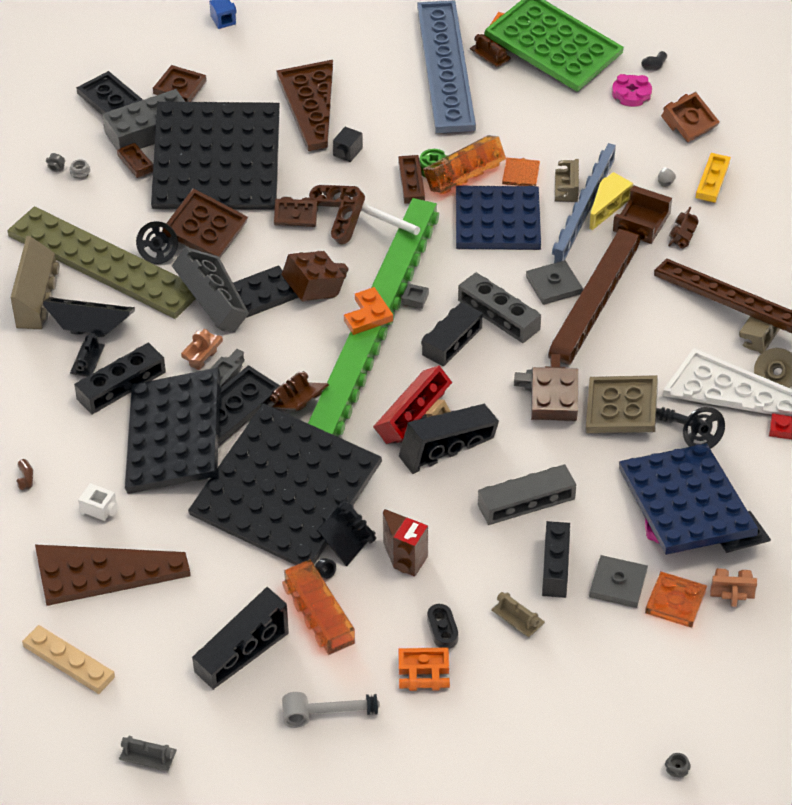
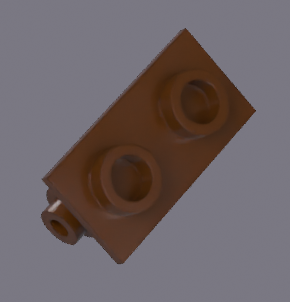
(490, 52)
(684, 230)

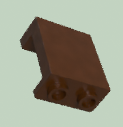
(644, 213)

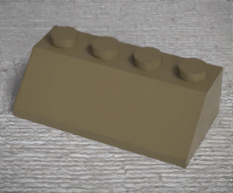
(33, 284)

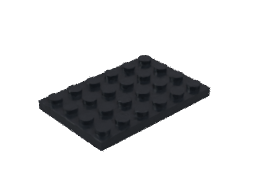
(173, 431)

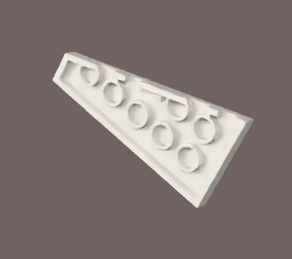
(719, 383)

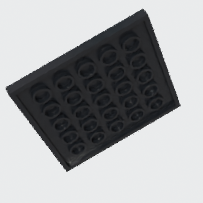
(217, 150)
(283, 485)

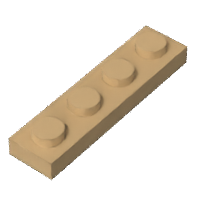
(68, 659)

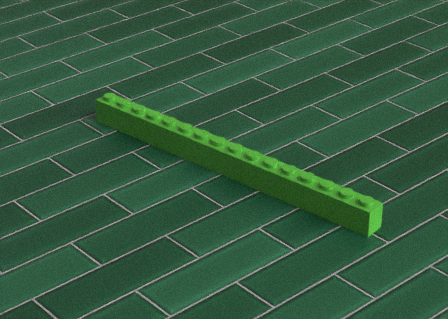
(359, 350)

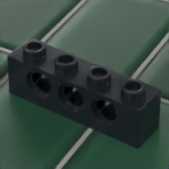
(117, 378)

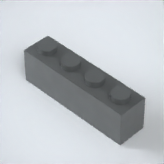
(526, 494)

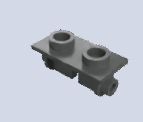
(147, 753)

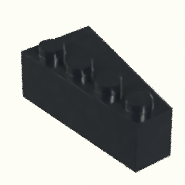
(446, 435)
(242, 639)

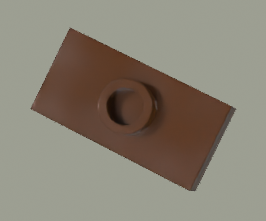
(135, 160)

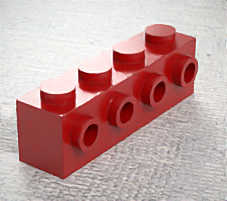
(412, 404)

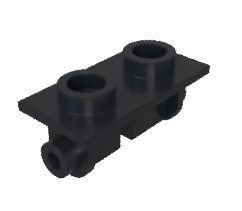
(88, 356)

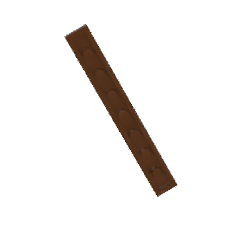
(725, 294)

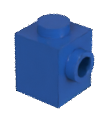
(223, 13)

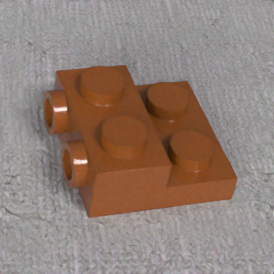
(689, 116)

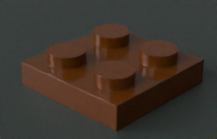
(184, 80)

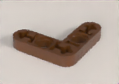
(342, 228)

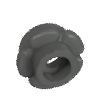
(55, 162)
(677, 759)

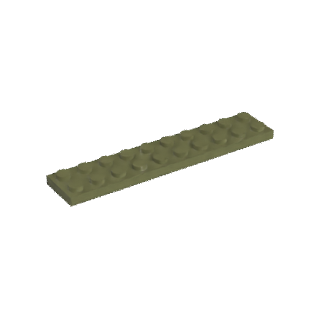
(105, 262)

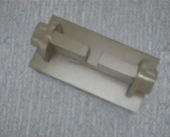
(517, 614)

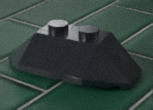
(86, 316)

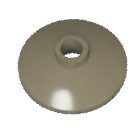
(771, 360)

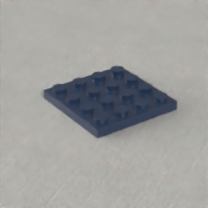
(498, 217)

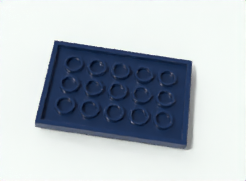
(687, 499)

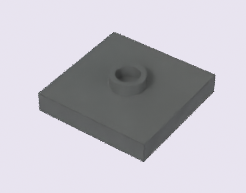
(554, 282)
(618, 581)

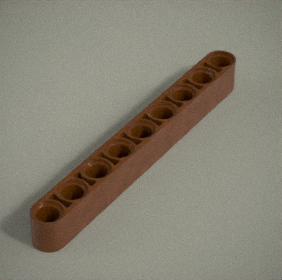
(594, 296)

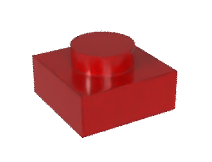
(781, 426)

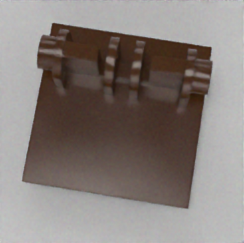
(296, 392)

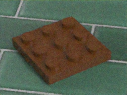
(205, 224)

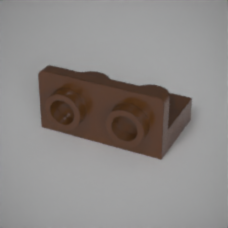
(296, 212)

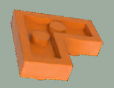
(372, 312)

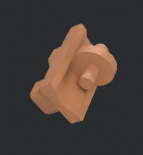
(202, 346)
(733, 587)

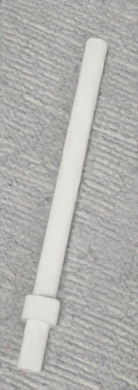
(387, 217)

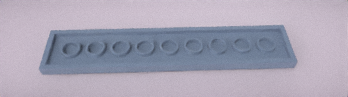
(446, 67)

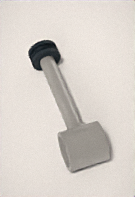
(297, 710)

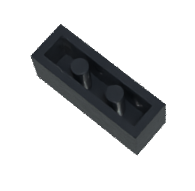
(451, 334)
(556, 559)

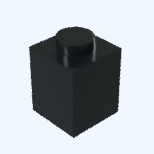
(347, 144)

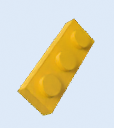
(713, 177)

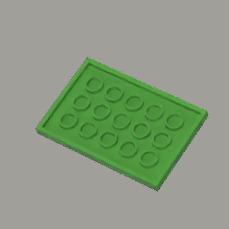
(554, 42)

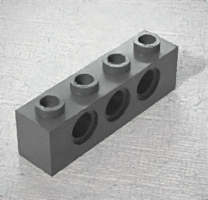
(500, 307)

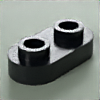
(442, 628)

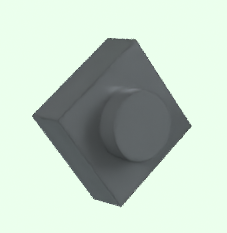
(415, 296)

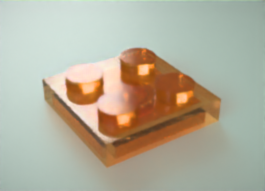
(676, 599)

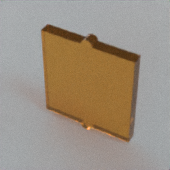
(521, 172)

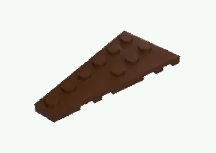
(85, 572)

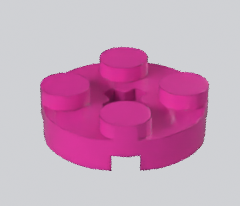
(625, 83)

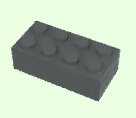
(136, 121)

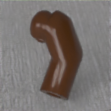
(27, 472)

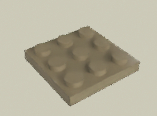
(622, 404)

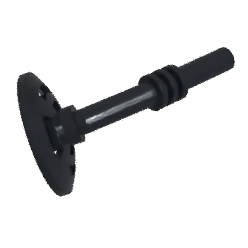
(156, 242)
(697, 424)

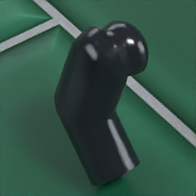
(654, 62)

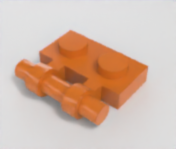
(423, 661)

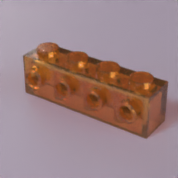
(464, 164)

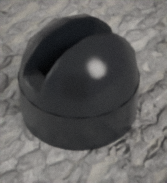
(327, 564)

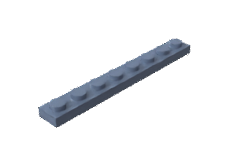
(586, 200)

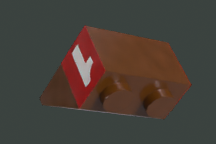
(405, 542)

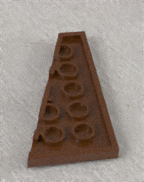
(309, 98)

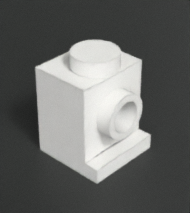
(97, 502)

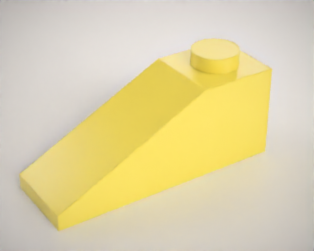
(611, 195)

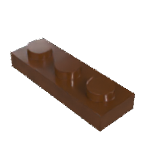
(411, 178)

